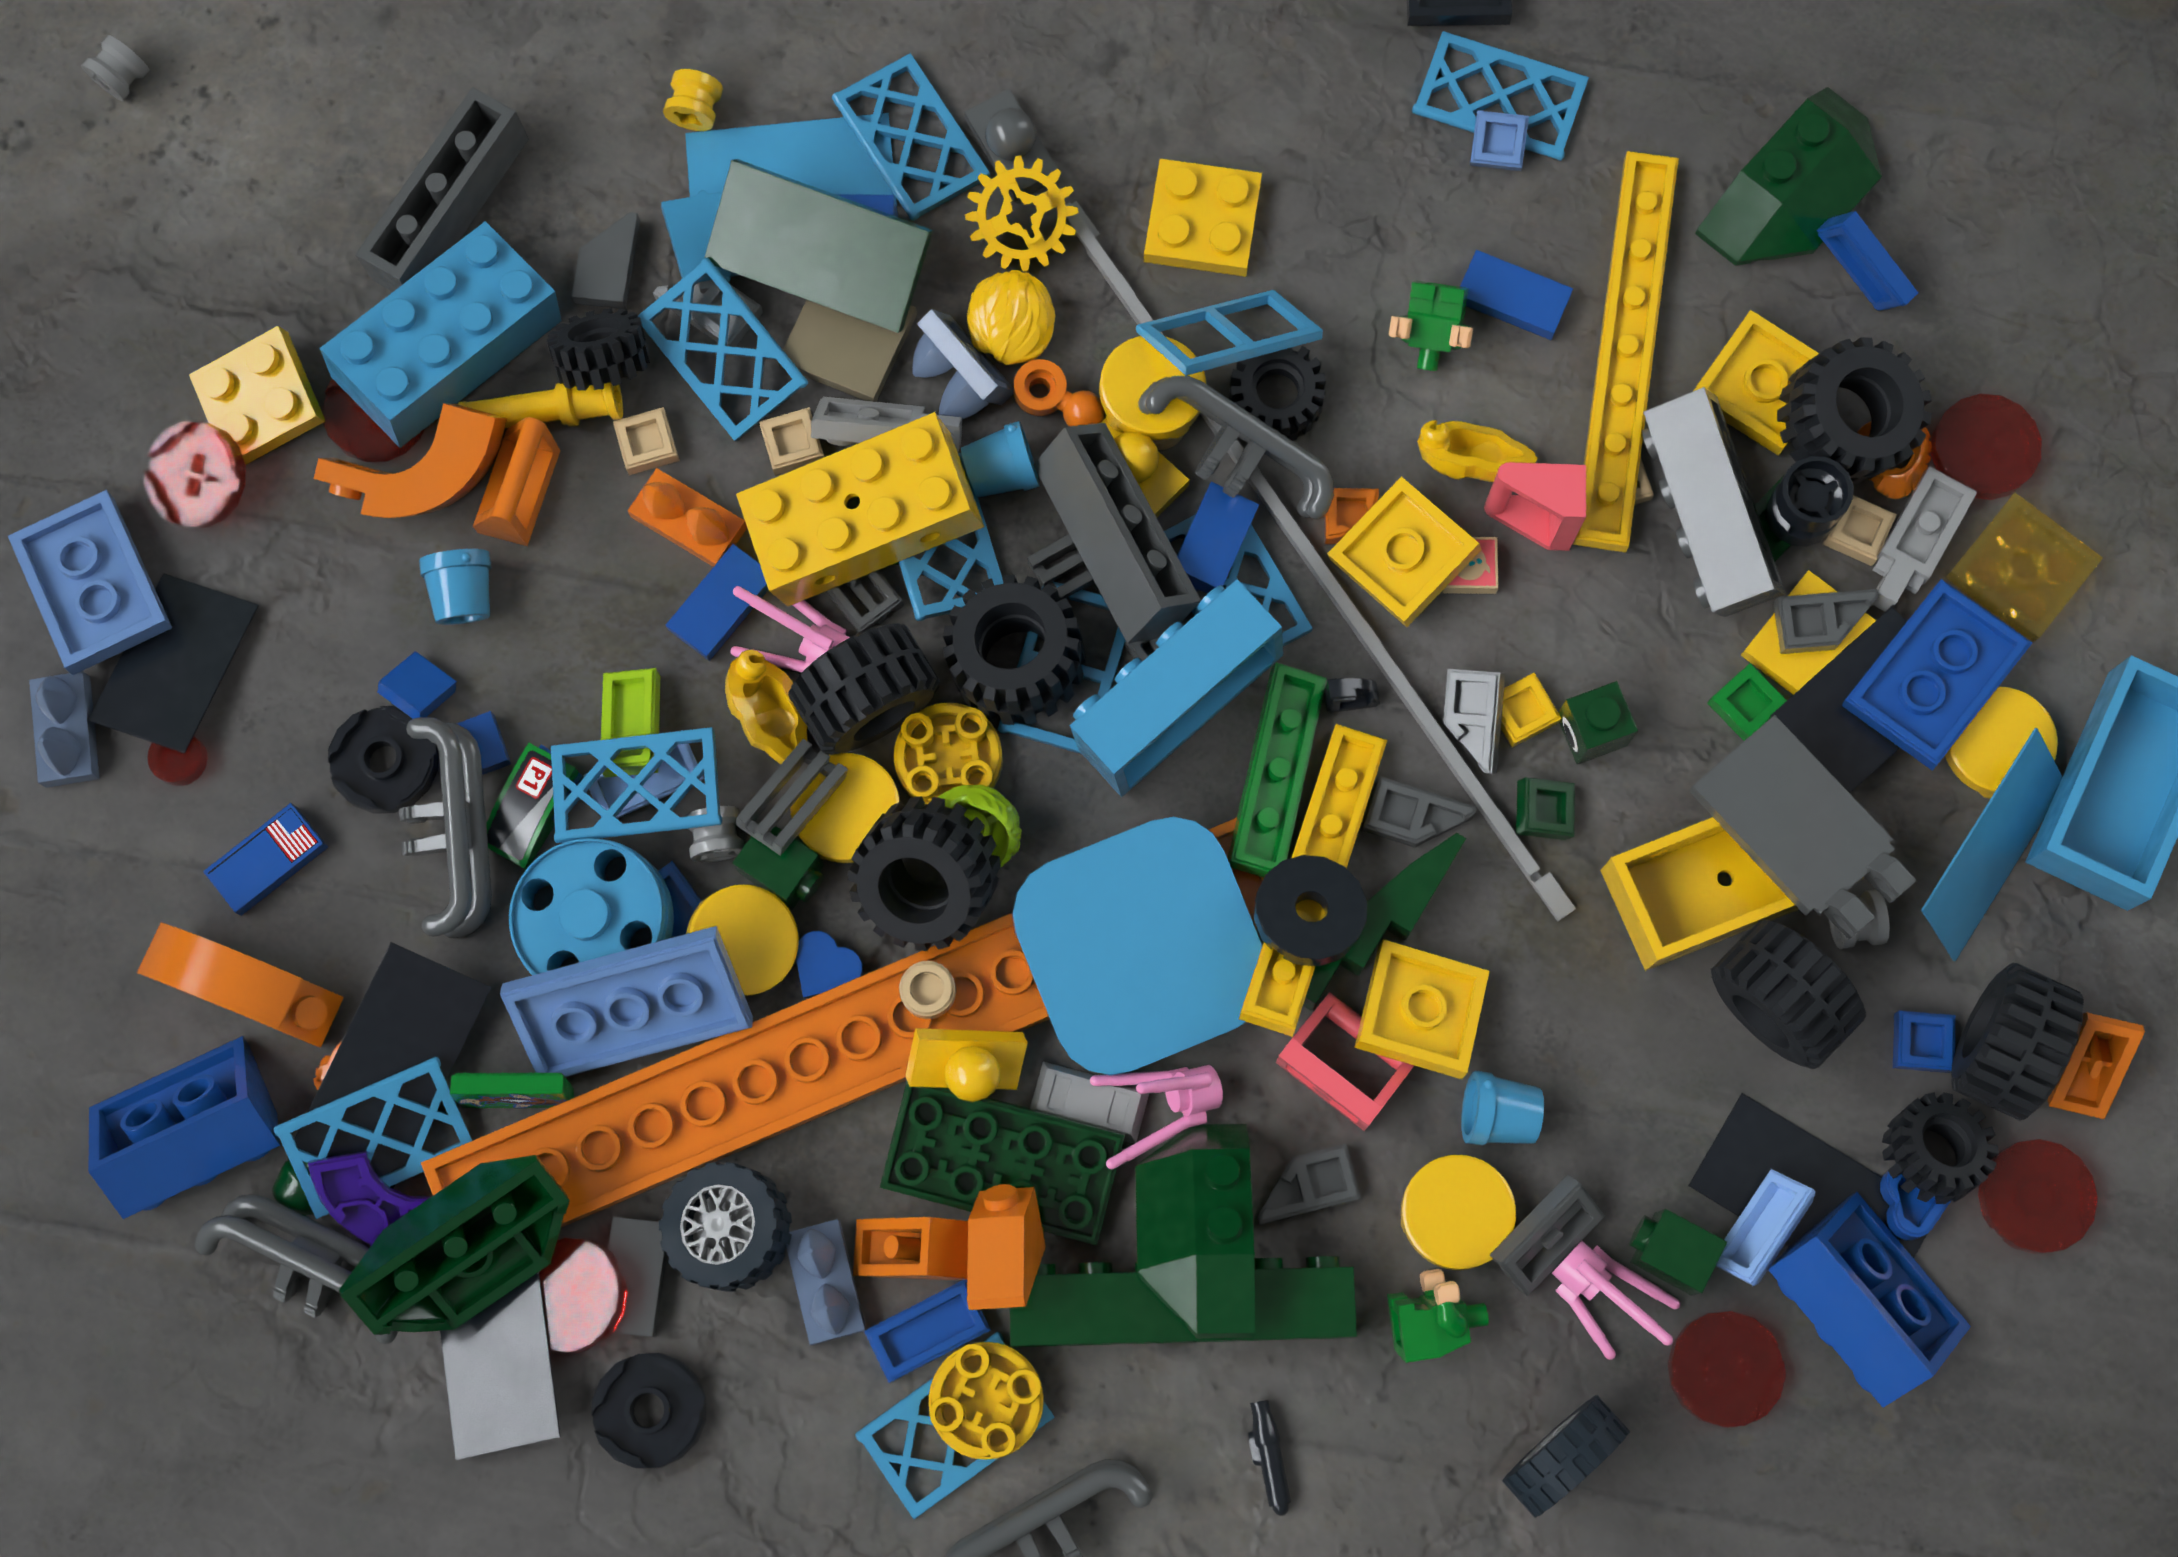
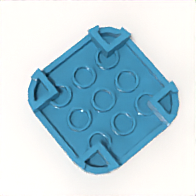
(1138, 944)

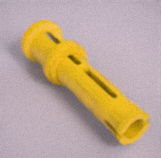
(555, 404)

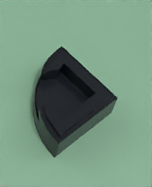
(1350, 694)

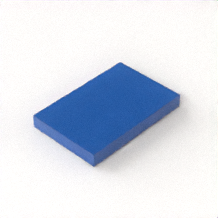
(1936, 674)

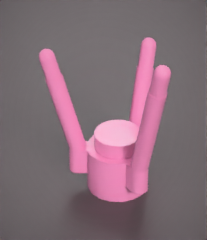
(816, 638)
(1186, 1092)
(1587, 1273)

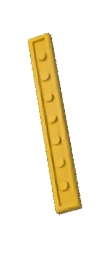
(1626, 349)

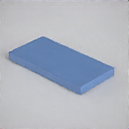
(628, 1004)

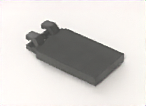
(1801, 826)

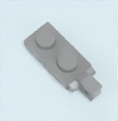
(852, 421)
(1920, 535)

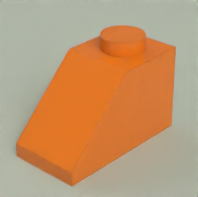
(1003, 1247)
(911, 1248)

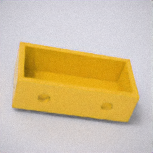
(909, 502)
(1673, 894)

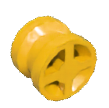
(693, 100)

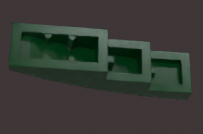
(1391, 909)

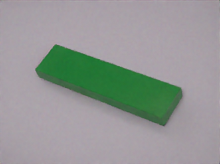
(1276, 770)

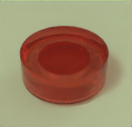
(176, 767)

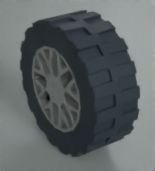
(725, 1227)
(1566, 1456)

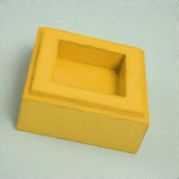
(1526, 710)

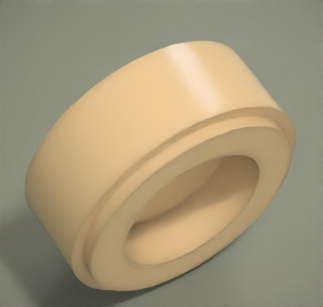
(927, 989)

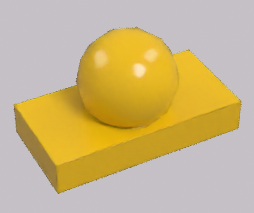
(1153, 472)
(966, 1061)

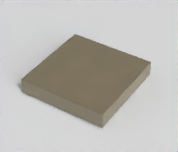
(845, 350)

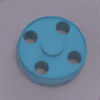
(587, 911)

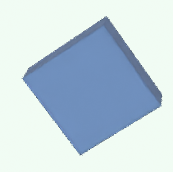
(1499, 140)

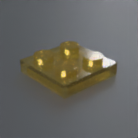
(2024, 567)

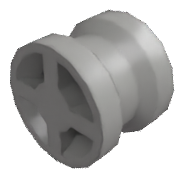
(115, 67)
(717, 841)
(1875, 932)

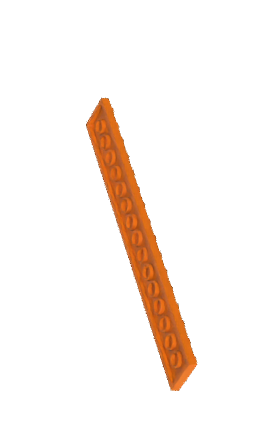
(765, 1076)

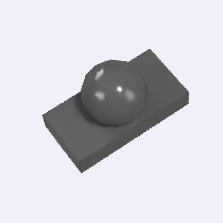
(1006, 133)

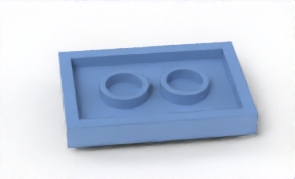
(89, 582)

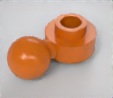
(1077, 408)

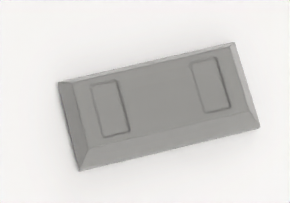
(1072, 1096)

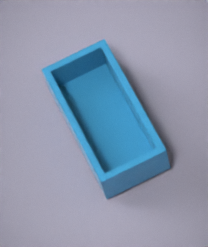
(442, 333)
(1177, 686)
(2119, 792)

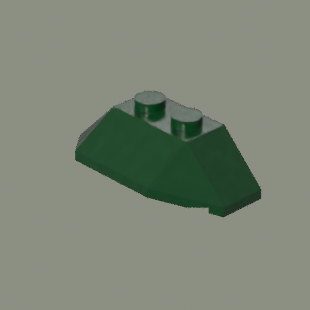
(1798, 180)
(1200, 1229)
(459, 1249)

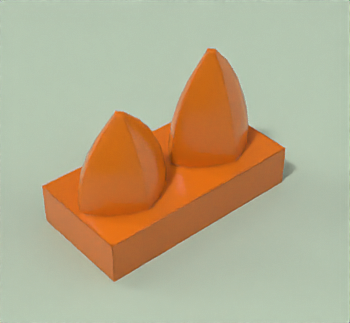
(686, 517)

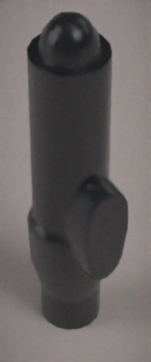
(1267, 1453)

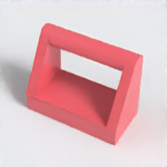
(1547, 505)
(1326, 1081)

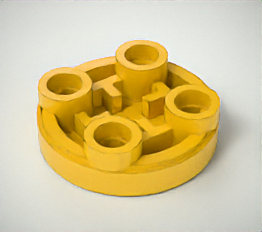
(1125, 378)
(1996, 737)
(946, 749)
(850, 810)
(755, 932)
(1457, 1211)
(986, 1400)

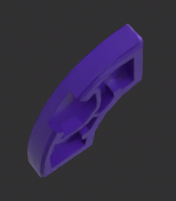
(358, 1195)

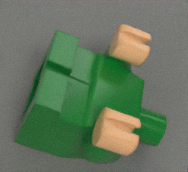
(1433, 322)
(1434, 1321)

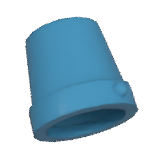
(1000, 462)
(457, 585)
(1500, 1111)

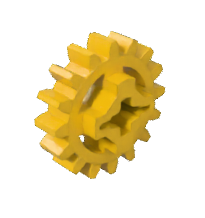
(999, 224)

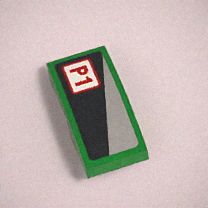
(525, 808)

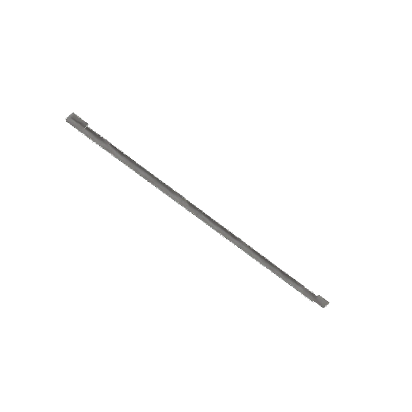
(1545, 886)

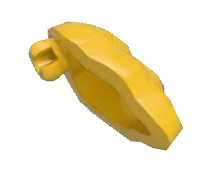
(1469, 449)
(761, 702)

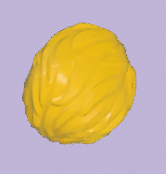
(1011, 317)

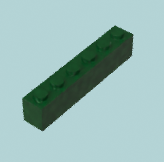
(1121, 1309)

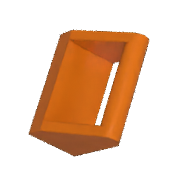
(518, 482)

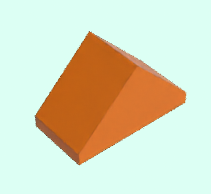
(2097, 1065)

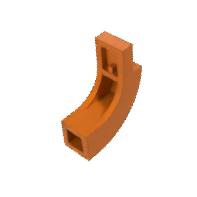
(452, 467)
(240, 984)

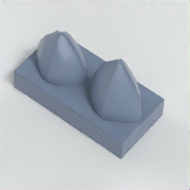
(976, 378)
(62, 729)
(825, 1282)

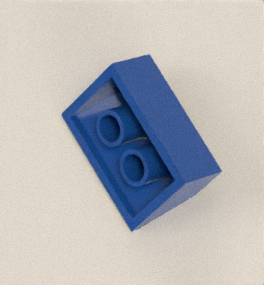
(181, 1128)
(1870, 1300)

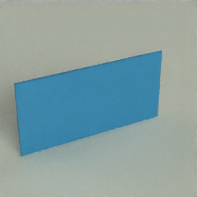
(812, 152)
(1993, 846)

